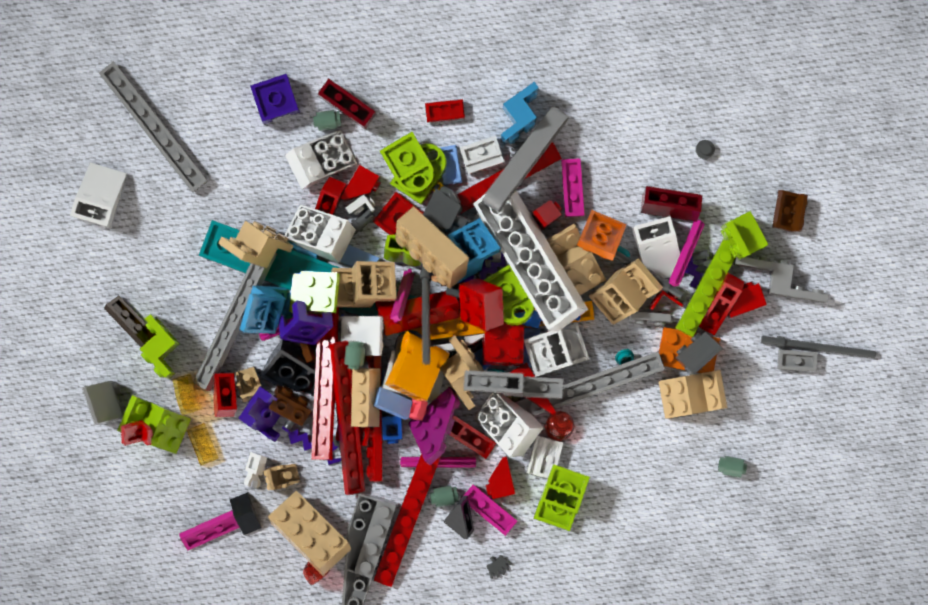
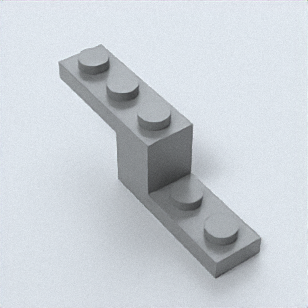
(781, 279)
(513, 384)

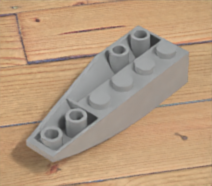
(366, 538)

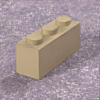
(364, 389)

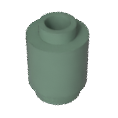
(327, 120)
(354, 355)
(732, 466)
(444, 496)

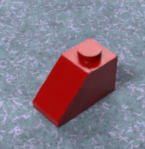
(361, 184)
(330, 196)
(547, 214)
(748, 300)
(224, 395)
(500, 481)

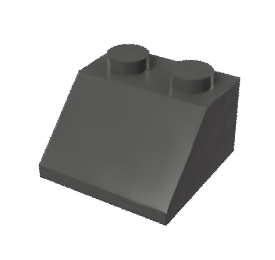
(698, 352)

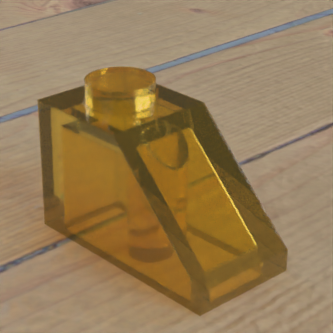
(186, 395)

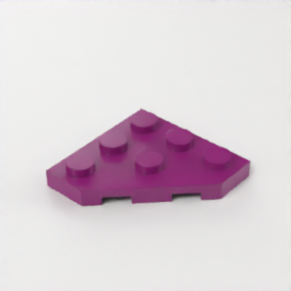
(436, 425)

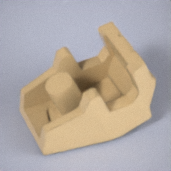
(247, 383)
(281, 476)

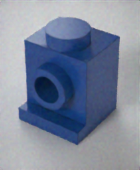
(392, 421)

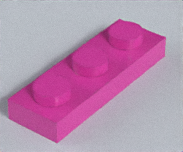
(572, 187)
(490, 510)
(209, 530)

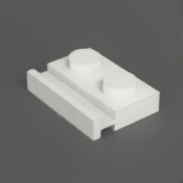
(482, 155)
(543, 456)

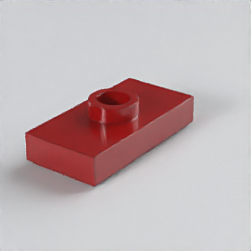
(444, 111)

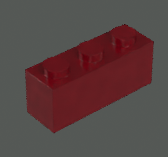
(346, 104)
(671, 203)

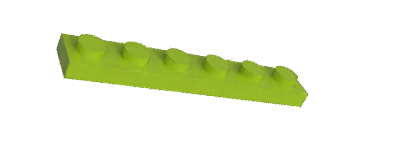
(706, 290)

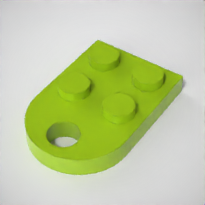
(408, 162)
(439, 166)
(513, 296)

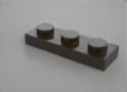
(129, 320)

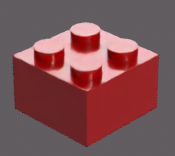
(481, 304)
(503, 345)

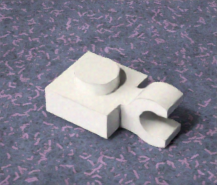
(255, 467)

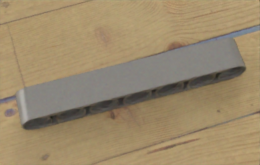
(525, 159)

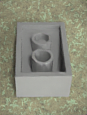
(104, 402)

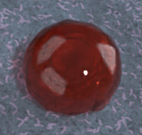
(559, 426)
(311, 574)

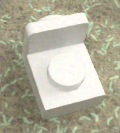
(357, 206)

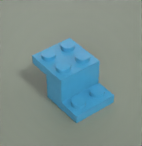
(520, 113)
(476, 243)
(263, 309)

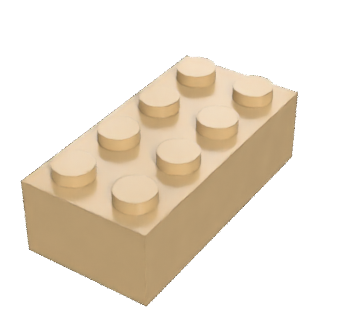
(431, 248)
(309, 533)

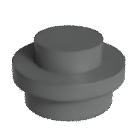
(705, 149)

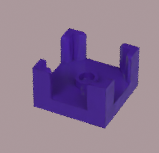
(274, 98)
(304, 327)
(259, 416)

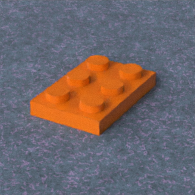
(601, 235)
(671, 342)

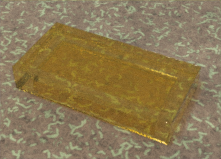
(202, 444)

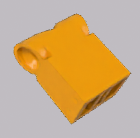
(409, 373)

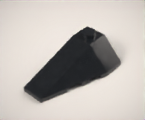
(289, 368)

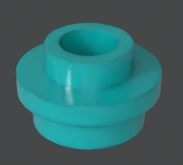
(624, 356)

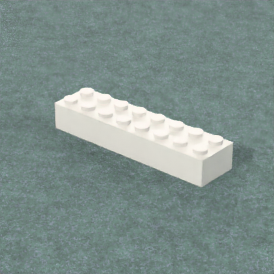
(533, 262)

